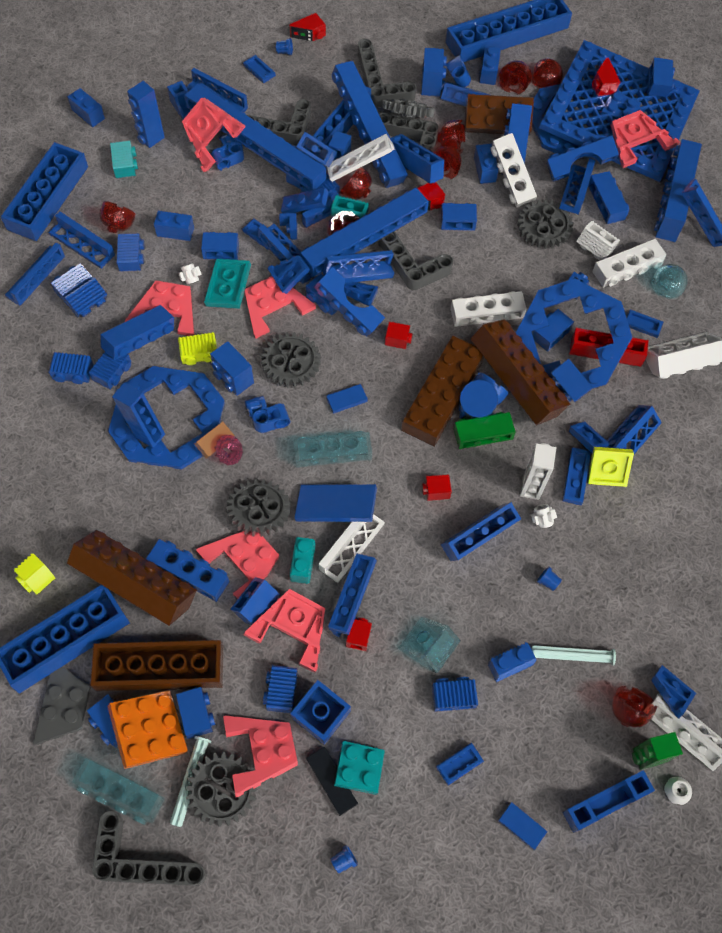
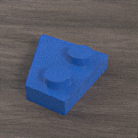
(289, 272)
(361, 292)
(673, 691)

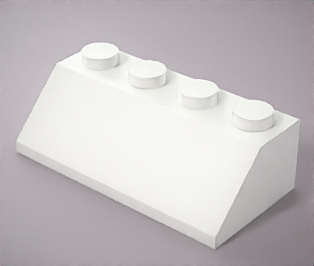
(684, 354)

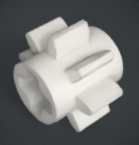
(189, 273)
(543, 516)

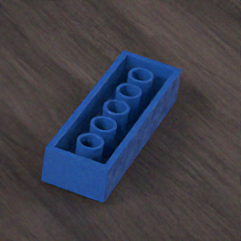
(44, 191)
(674, 206)
(61, 638)

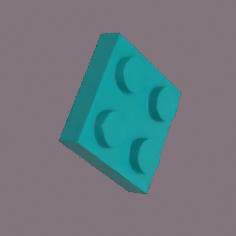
(359, 768)

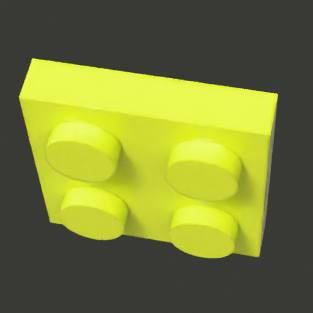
(610, 466)

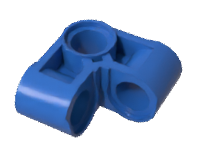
(458, 71)
(229, 154)
(274, 416)

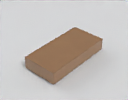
(209, 441)

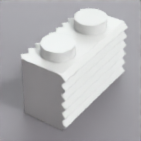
(597, 241)

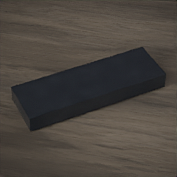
(325, 771)

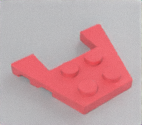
(203, 124)
(636, 130)
(266, 298)
(174, 299)
(249, 553)
(296, 618)
(270, 746)

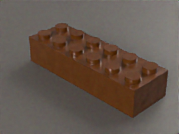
(520, 371)
(442, 391)
(131, 576)
(157, 665)

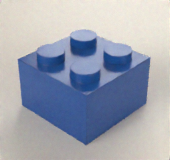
(433, 71)
(231, 368)
(320, 712)

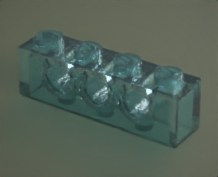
(342, 454)
(91, 771)

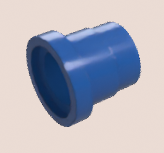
(284, 46)
(549, 579)
(344, 860)

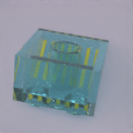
(430, 644)

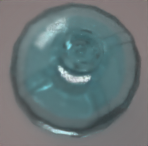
(669, 281)

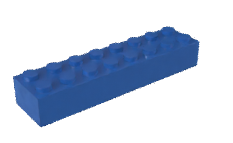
(508, 28)

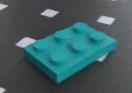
(227, 283)

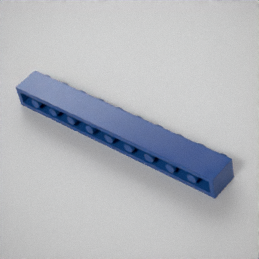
(265, 142)

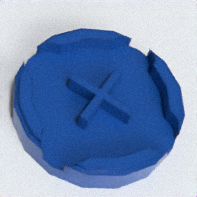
(479, 399)

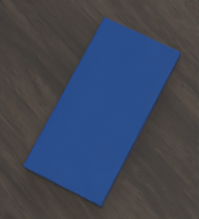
(336, 503)

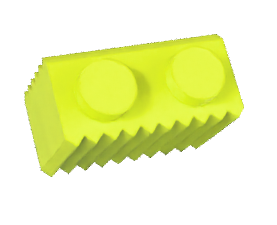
(197, 348)
(33, 574)

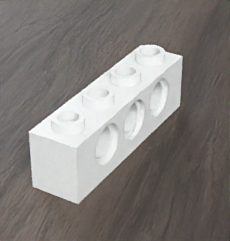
(508, 144)
(629, 263)
(514, 308)
(538, 471)

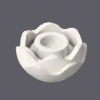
(673, 795)

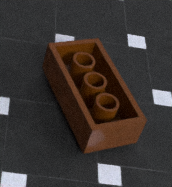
(489, 112)

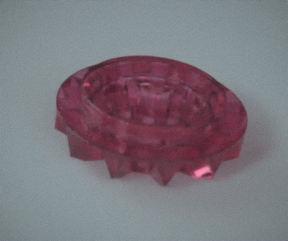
(234, 445)

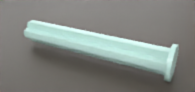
(575, 654)
(183, 803)

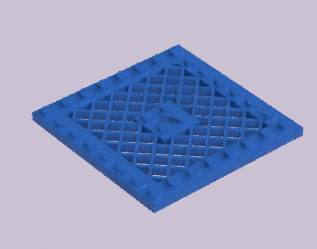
(589, 55)

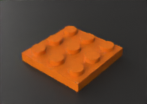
(147, 729)

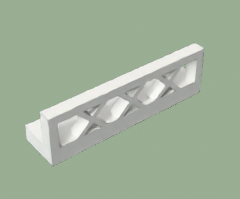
(360, 157)
(342, 544)
(688, 732)

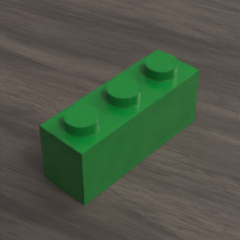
(484, 430)
(657, 751)

